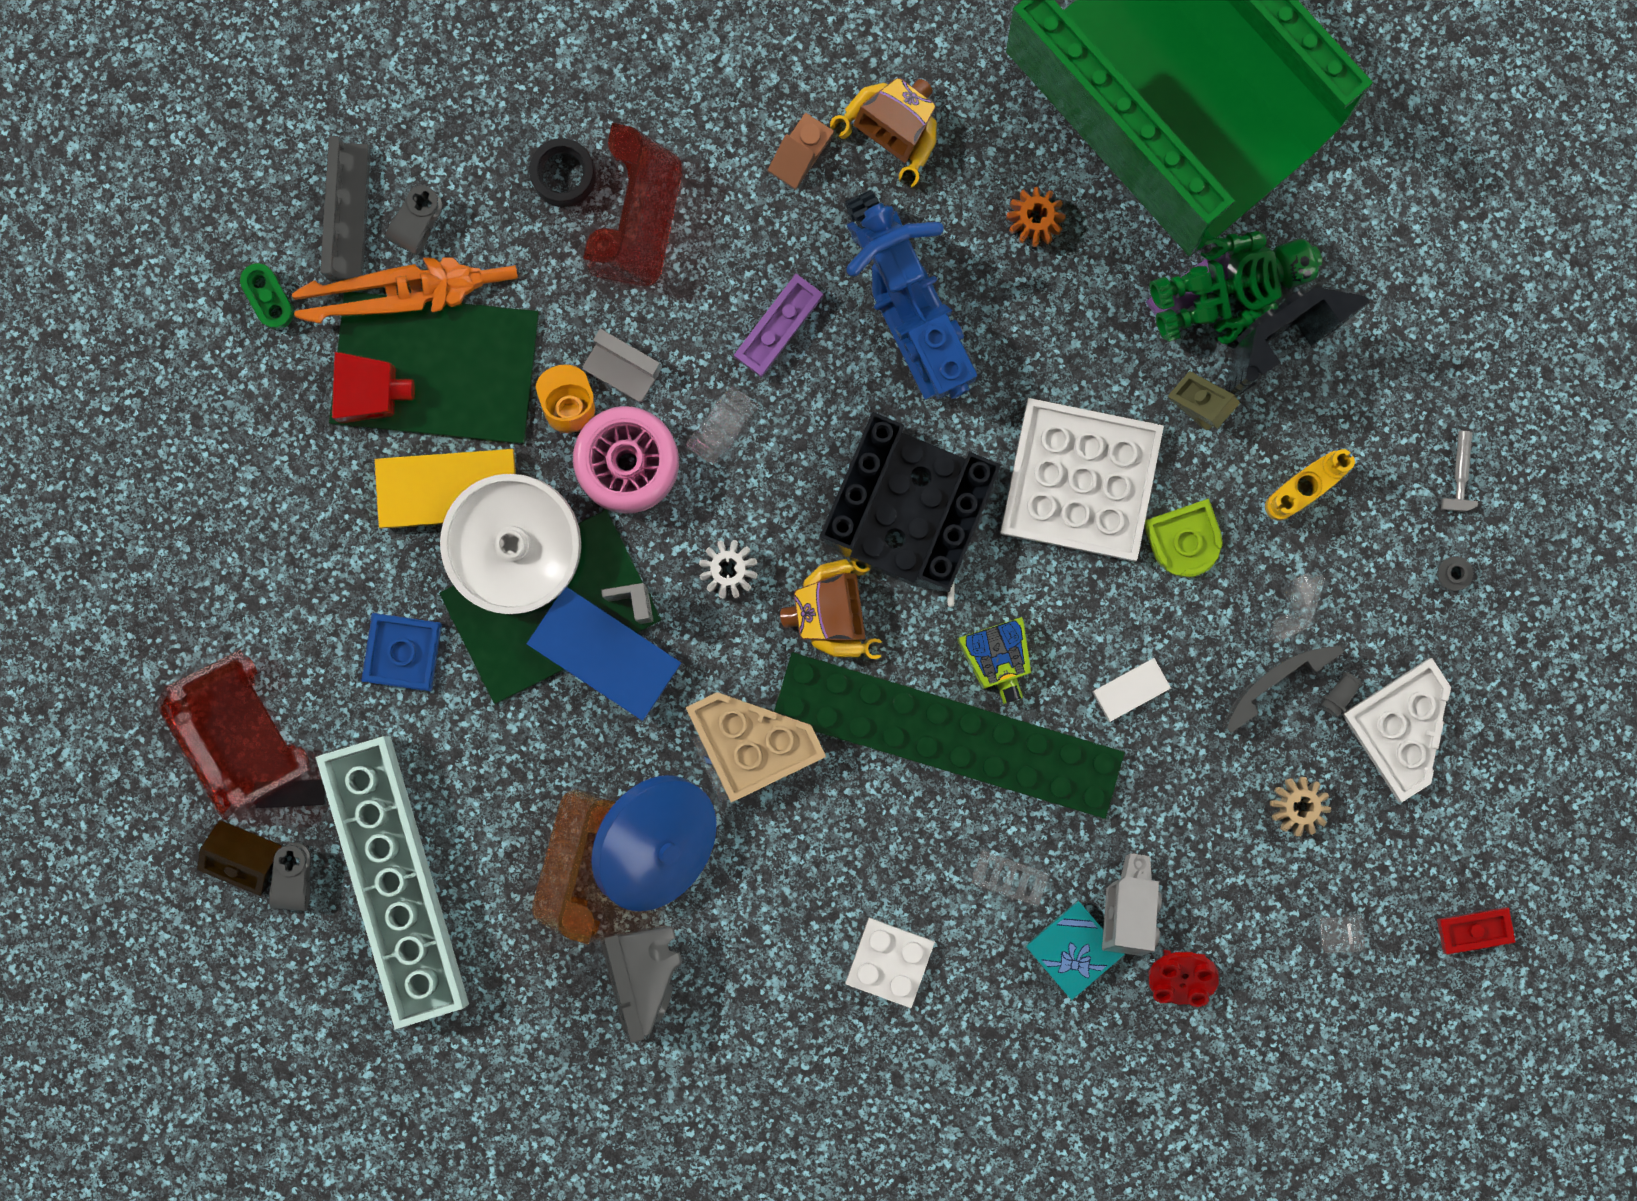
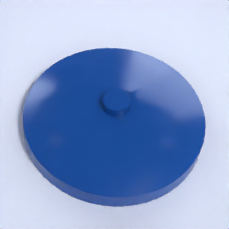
(654, 843)

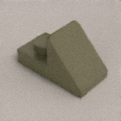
(1203, 401)

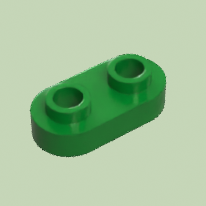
(268, 297)

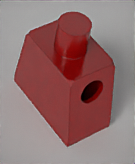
(366, 388)

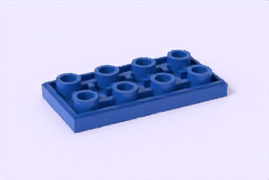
(604, 653)

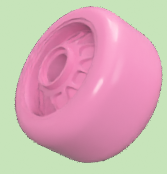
(613, 435)

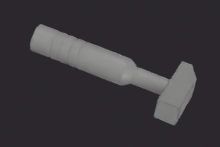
(1461, 475)

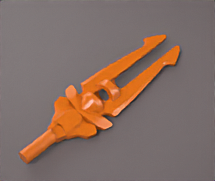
(441, 284)

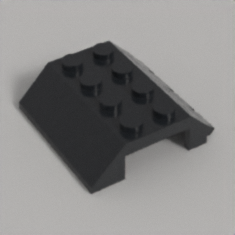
(1315, 315)

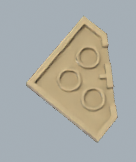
(751, 743)

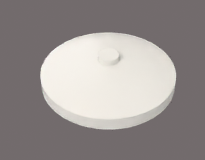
(510, 543)

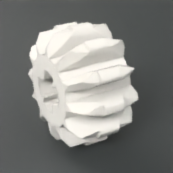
(716, 569)

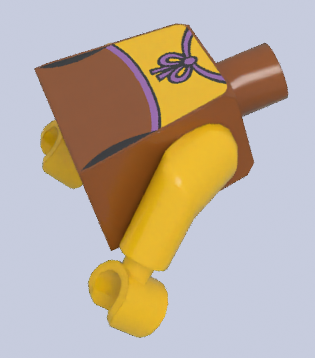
(896, 119)
(831, 610)

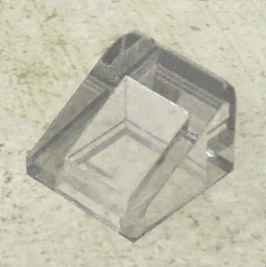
(1342, 934)

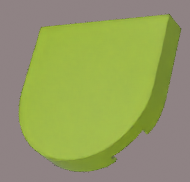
(1185, 539)

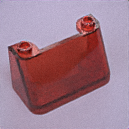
(639, 245)
(230, 735)

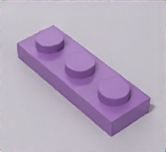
(778, 325)

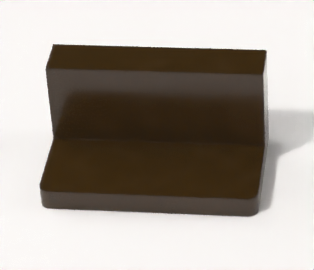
(237, 857)

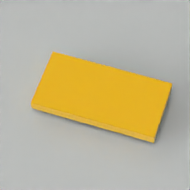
(425, 486)

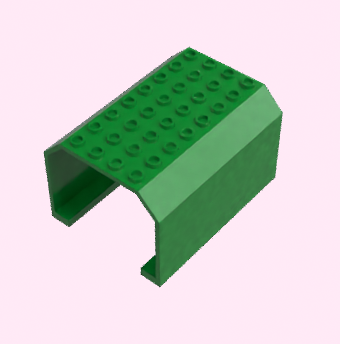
(1191, 97)

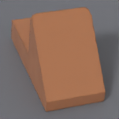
(800, 151)

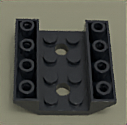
(883, 499)

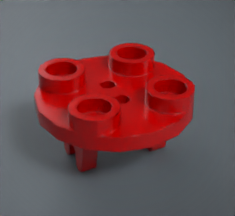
(1183, 978)

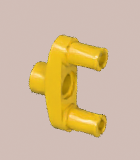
(1322, 475)

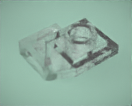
(722, 425)
(1303, 599)

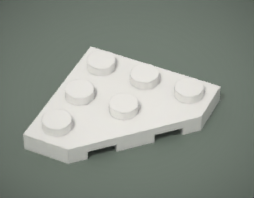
(1403, 727)

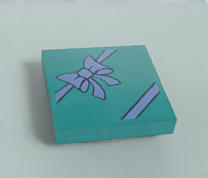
(1073, 950)

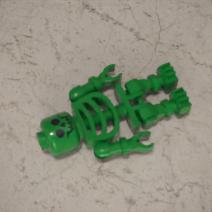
(1248, 267)

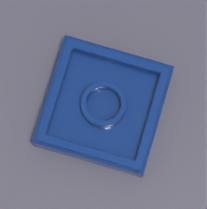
(401, 652)

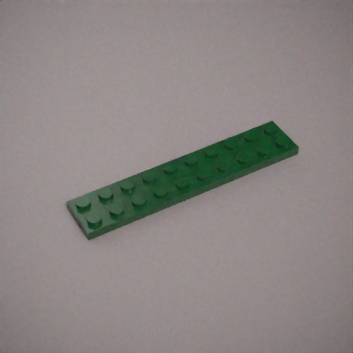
(950, 735)

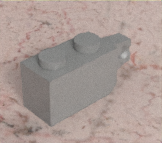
(1132, 909)

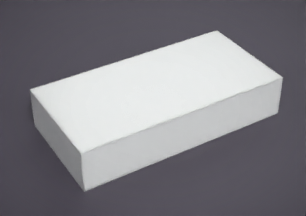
(1131, 689)

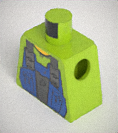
(999, 657)

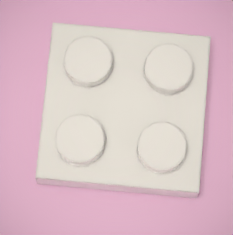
(890, 962)

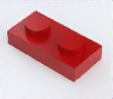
(1476, 930)

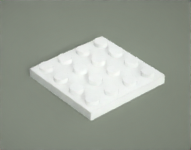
(1082, 479)

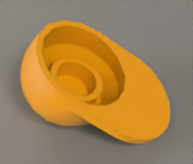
(565, 398)

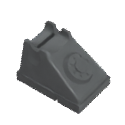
(640, 976)

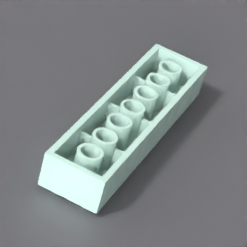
(392, 881)

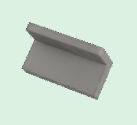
(622, 366)
(640, 600)

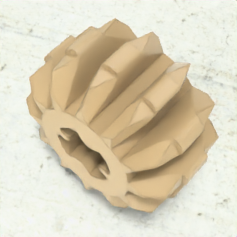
(1307, 817)

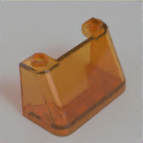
(553, 901)

